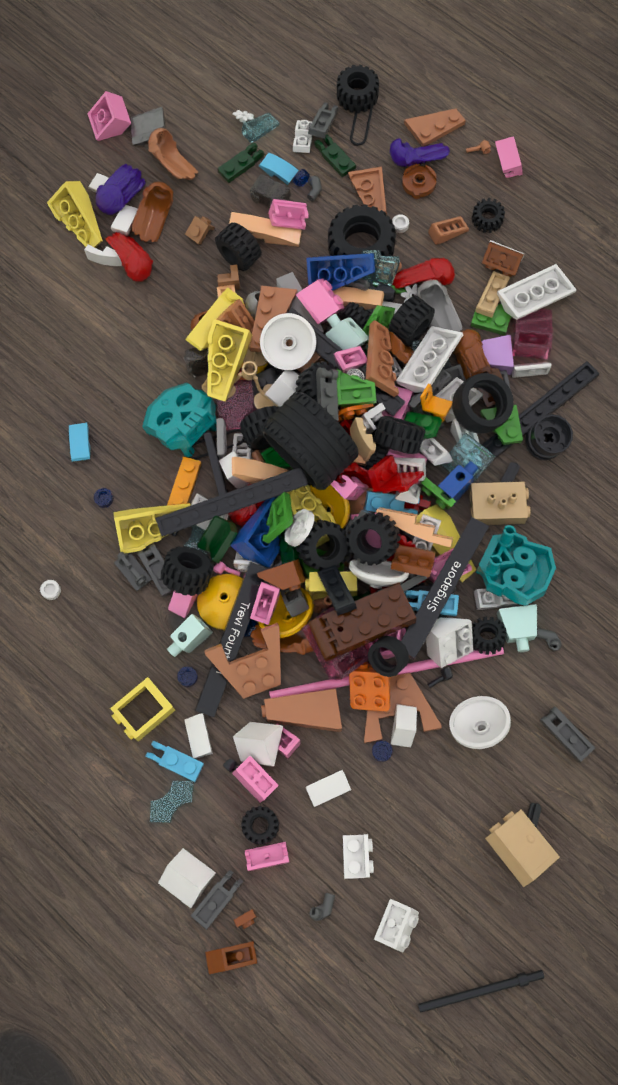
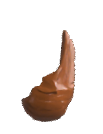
(153, 211)
(470, 353)
(294, 643)

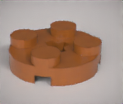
(417, 189)

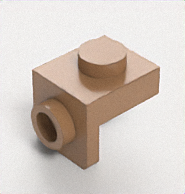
(199, 228)

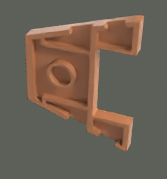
(255, 671)
(403, 692)

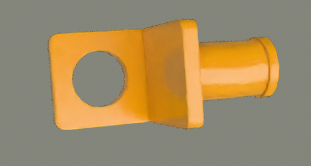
(437, 406)

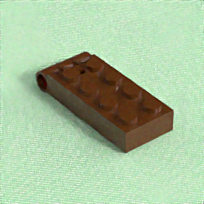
(374, 618)

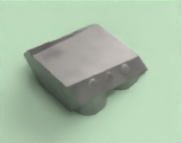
(144, 124)

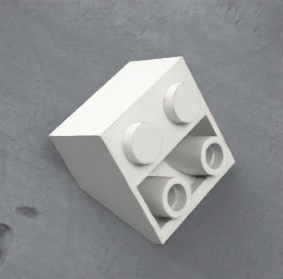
(449, 640)

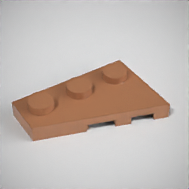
(434, 126)
(370, 187)

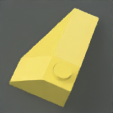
(74, 209)
(199, 335)
(225, 356)
(304, 499)
(139, 527)
(446, 528)

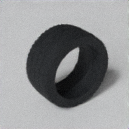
(501, 394)

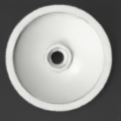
(278, 332)
(377, 575)
(480, 714)

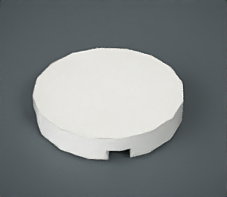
(300, 528)

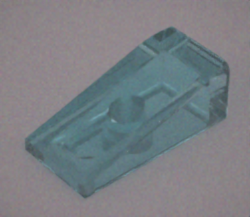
(259, 127)

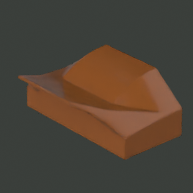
(399, 349)

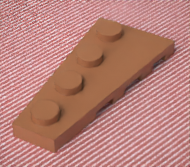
(271, 303)
(380, 360)

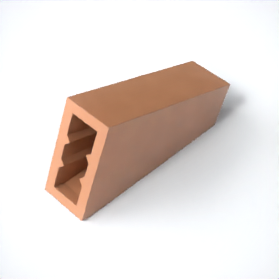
(305, 710)

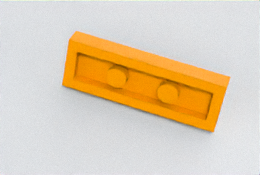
(184, 481)

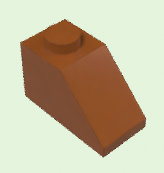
(284, 576)
(231, 957)

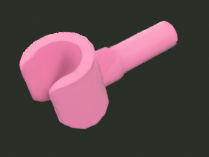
(220, 567)

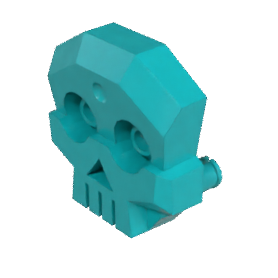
(180, 417)
(504, 562)

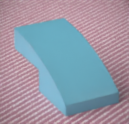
(280, 168)
(79, 442)

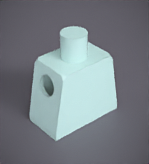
(346, 333)
(519, 625)
(194, 630)

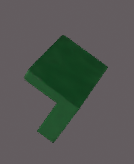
(218, 538)

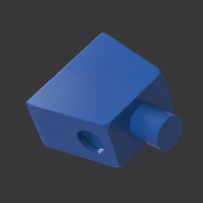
(453, 487)

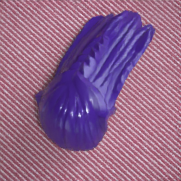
(405, 155)
(119, 189)

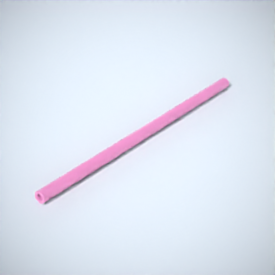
(410, 668)

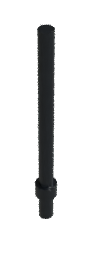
(521, 979)

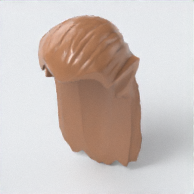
(165, 150)

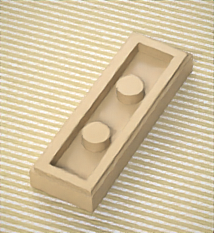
(489, 298)

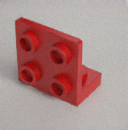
(385, 477)

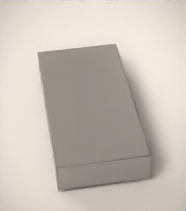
(221, 438)

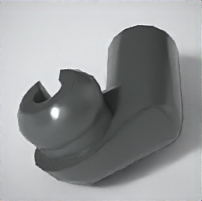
(316, 187)
(550, 637)
(323, 910)

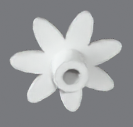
(243, 116)
(408, 294)

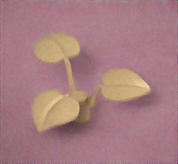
(249, 372)

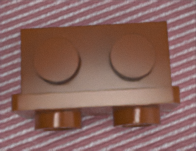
(502, 259)
(413, 560)

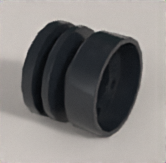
(557, 432)

